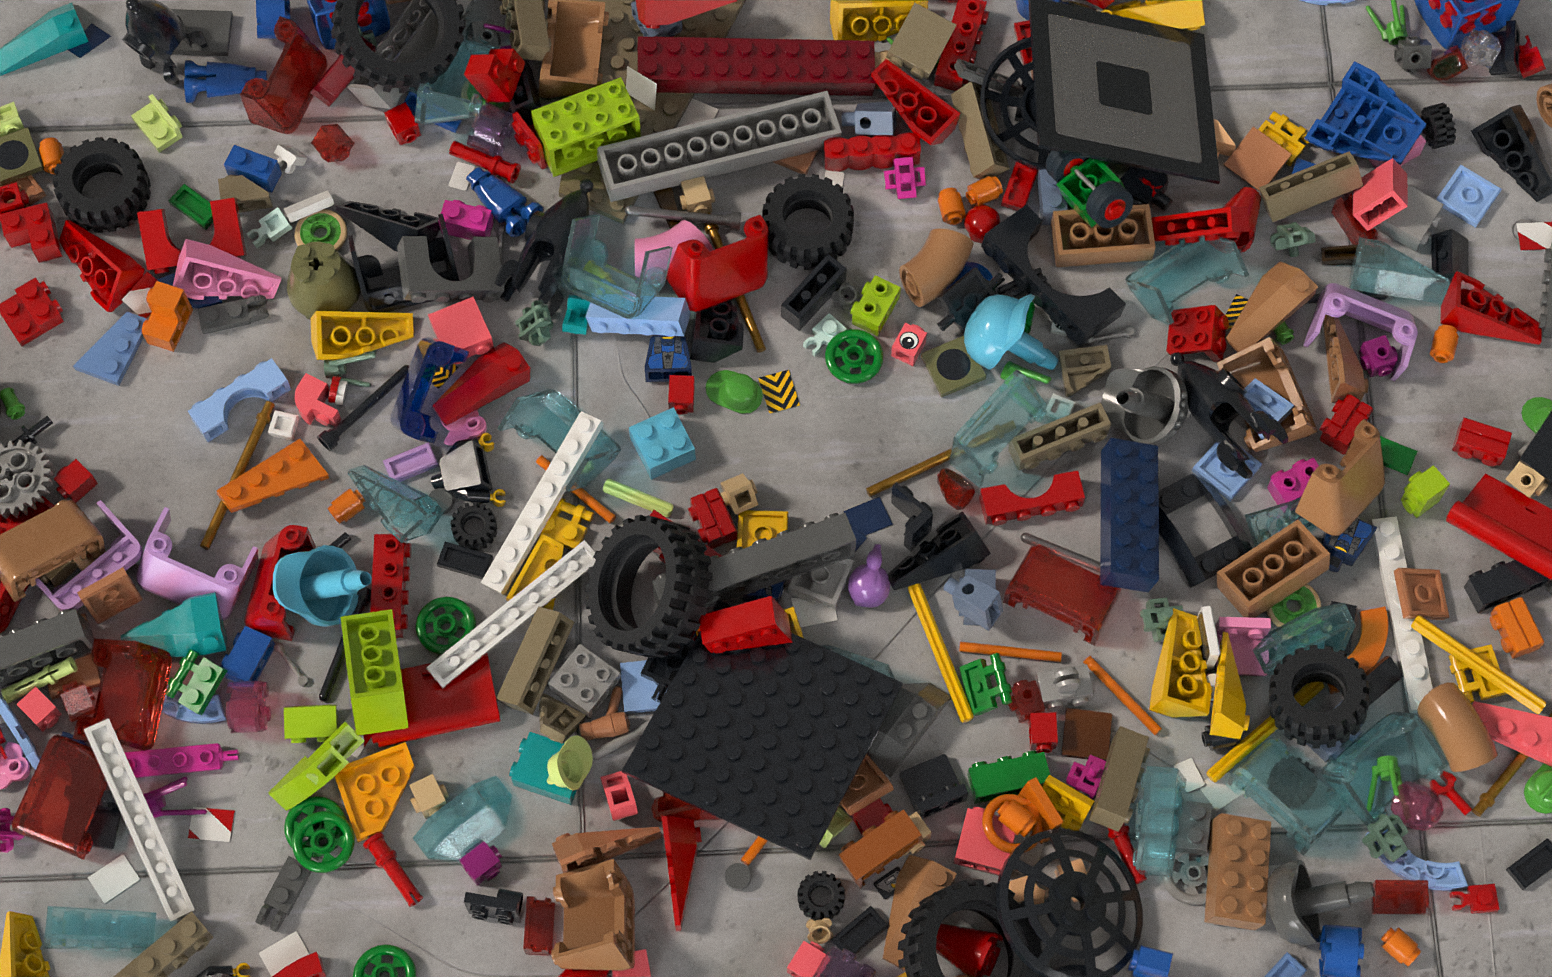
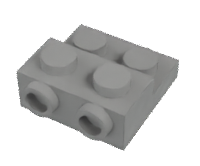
(823, 584)

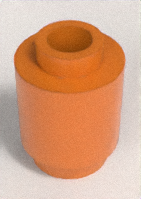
(50, 154)
(984, 191)
(951, 206)
(1444, 344)
(346, 505)
(1016, 818)
(1400, 946)

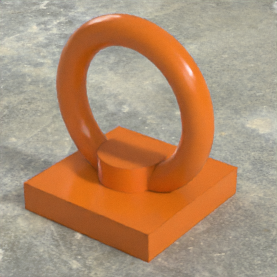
(1034, 800)

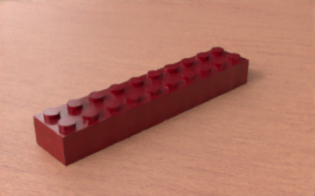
(757, 65)

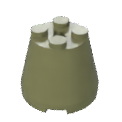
(321, 280)

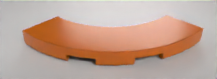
(1371, 641)

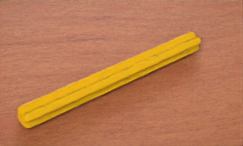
(940, 653)
(1478, 664)
(1258, 735)

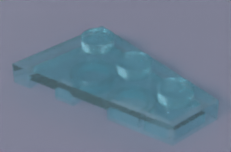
(1271, 520)

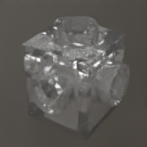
(1480, 48)

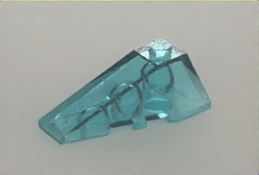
(1389, 272)
(403, 509)

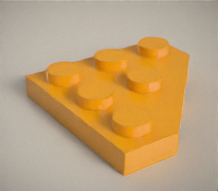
(374, 787)

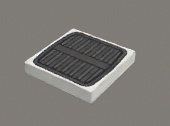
(1210, 646)

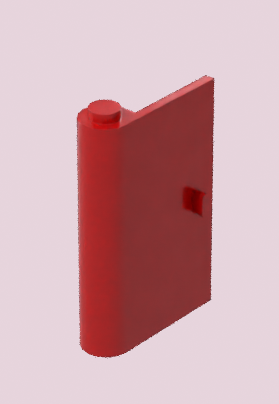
(1507, 523)
(438, 710)

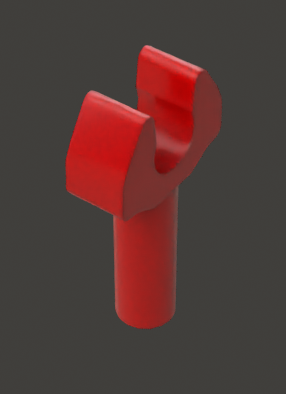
(1450, 792)

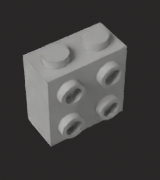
(1413, 222)
(584, 680)

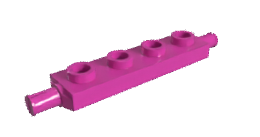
(179, 760)

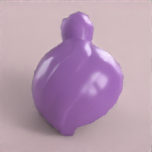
(869, 582)

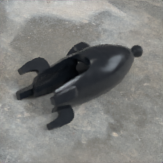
(155, 34)
(546, 241)
(1215, 402)

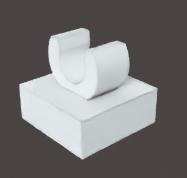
(290, 156)

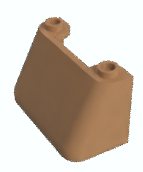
(575, 47)
(1271, 367)
(1339, 496)
(45, 545)
(596, 919)

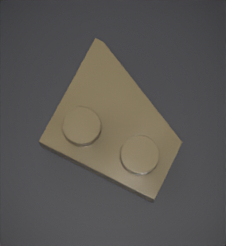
(1082, 367)
(558, 719)

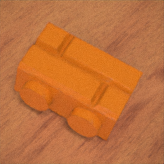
(1516, 628)

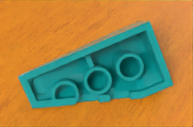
(46, 37)
(192, 625)

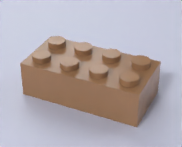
(1081, 245)
(1273, 570)
(1238, 872)

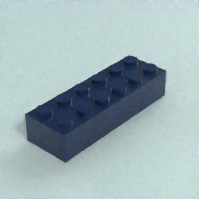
(1129, 515)

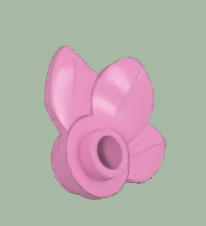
(464, 429)
(7, 766)

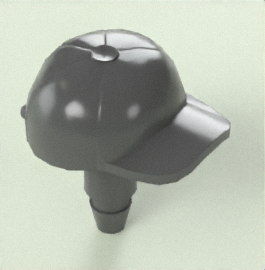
(1146, 403)
(1296, 904)

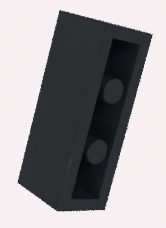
(526, 95)
(813, 292)
(1502, 584)

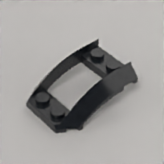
(1207, 564)

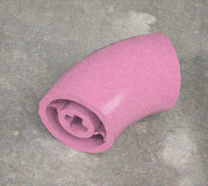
(679, 233)

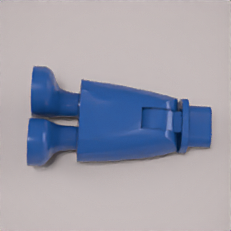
(220, 80)
(503, 201)

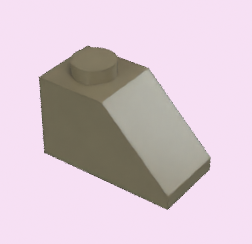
(248, 194)

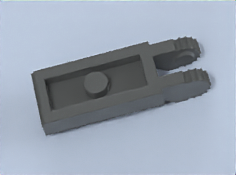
(232, 314)
(284, 892)

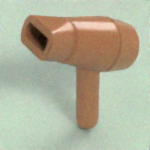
(611, 724)

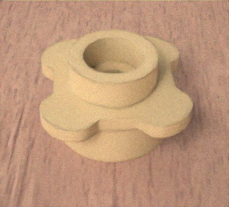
(819, 937)

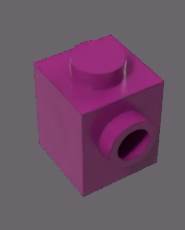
(482, 863)

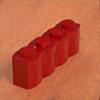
(865, 152)

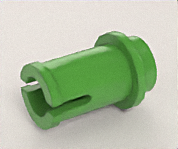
(1284, 334)
(14, 407)

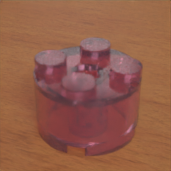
(247, 707)

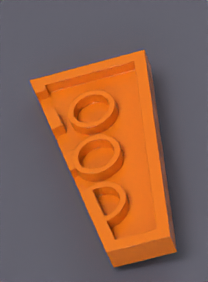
(281, 472)

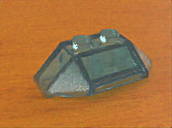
(1320, 626)
(466, 821)

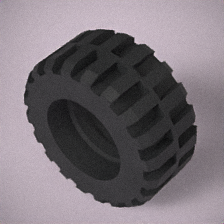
(92, 159)
(812, 194)
(1326, 667)

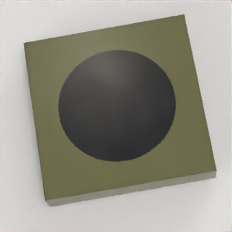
(18, 156)
(952, 367)

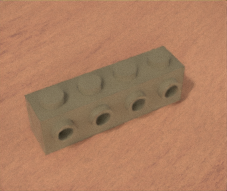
(982, 152)
(1311, 186)
(1059, 436)
(535, 660)
(1119, 779)
(170, 950)

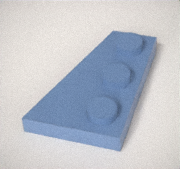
(114, 350)

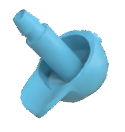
(999, 327)
(319, 584)

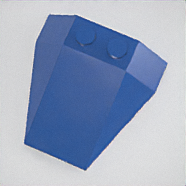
(1367, 120)

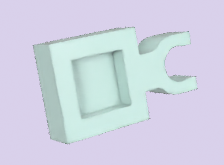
(272, 226)
(824, 332)

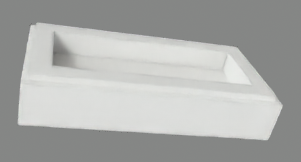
(309, 206)

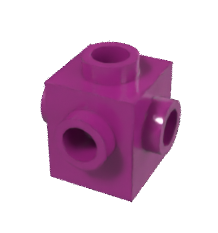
(1378, 356)

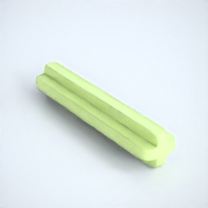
(637, 497)

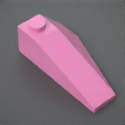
(212, 272)

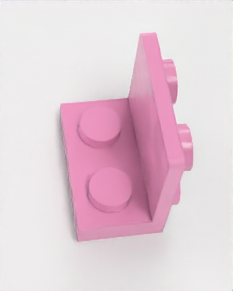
(1244, 637)

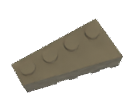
(527, 27)

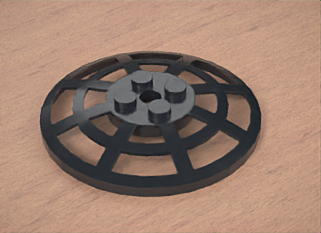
(1026, 105)
(1059, 908)

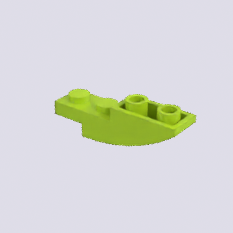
(318, 769)

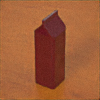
(335, 79)

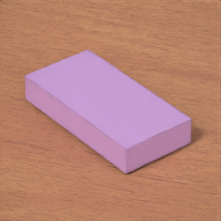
(411, 462)

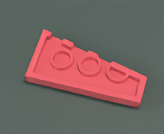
(1518, 730)

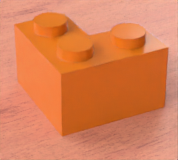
(168, 317)

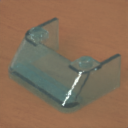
(1181, 271)
(592, 279)
(550, 418)
(995, 426)

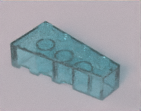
(1158, 820)
(98, 929)

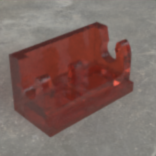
(1351, 226)
(1400, 897)
(539, 926)

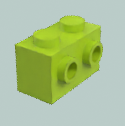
(875, 305)
(1424, 491)
(310, 722)

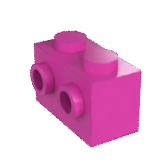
(467, 220)
(1291, 484)

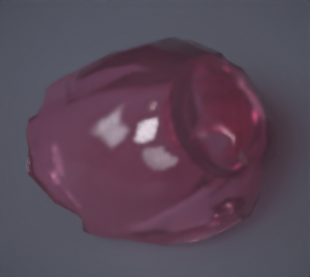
(1417, 806)

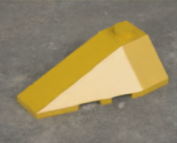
(1168, 13)
(869, 18)
(349, 334)
(1180, 677)
(1229, 703)
(21, 948)

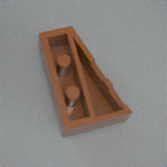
(880, 846)

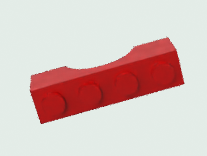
(1003, 505)

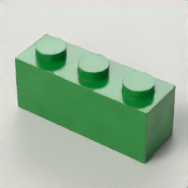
(1006, 775)

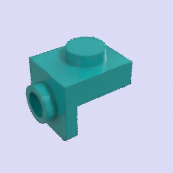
(575, 316)

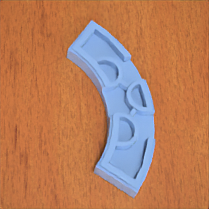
(212, 714)
(21, 736)
(1439, 875)

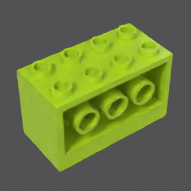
(582, 123)
(374, 672)

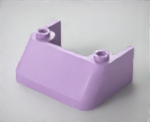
(1339, 301)
(123, 553)
(179, 582)

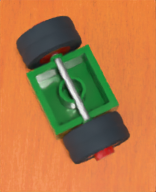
(1090, 188)

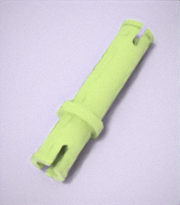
(48, 675)

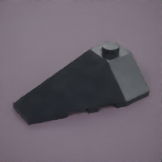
(1516, 149)
(389, 224)
(716, 333)
(951, 550)

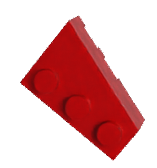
(746, 626)

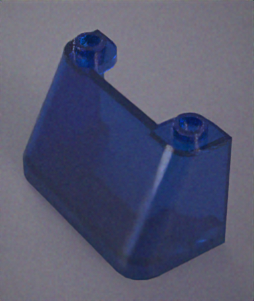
(407, 409)

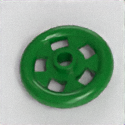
(852, 337)
(426, 616)
(308, 807)
(306, 829)
(374, 956)

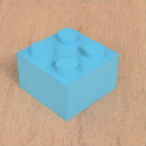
(662, 443)

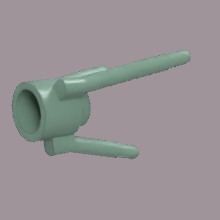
(339, 368)

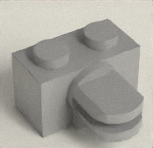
(1065, 687)

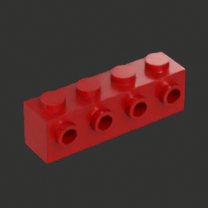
(969, 18)
(1198, 224)
(390, 578)

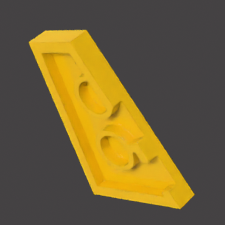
(543, 556)

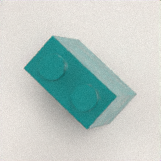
(532, 771)

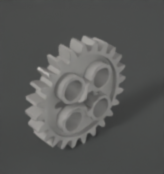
(14, 478)

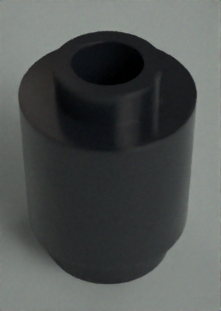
(1217, 742)

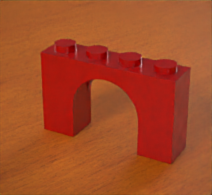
(162, 252)

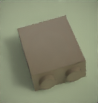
(920, 41)

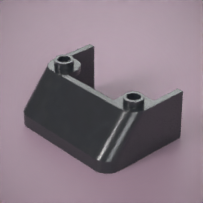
(383, 287)

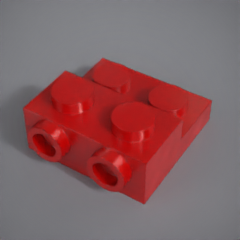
(31, 311)

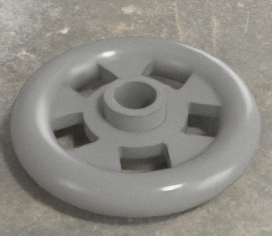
(1191, 895)

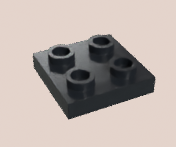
(504, 907)

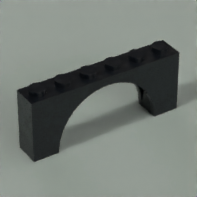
(1077, 315)

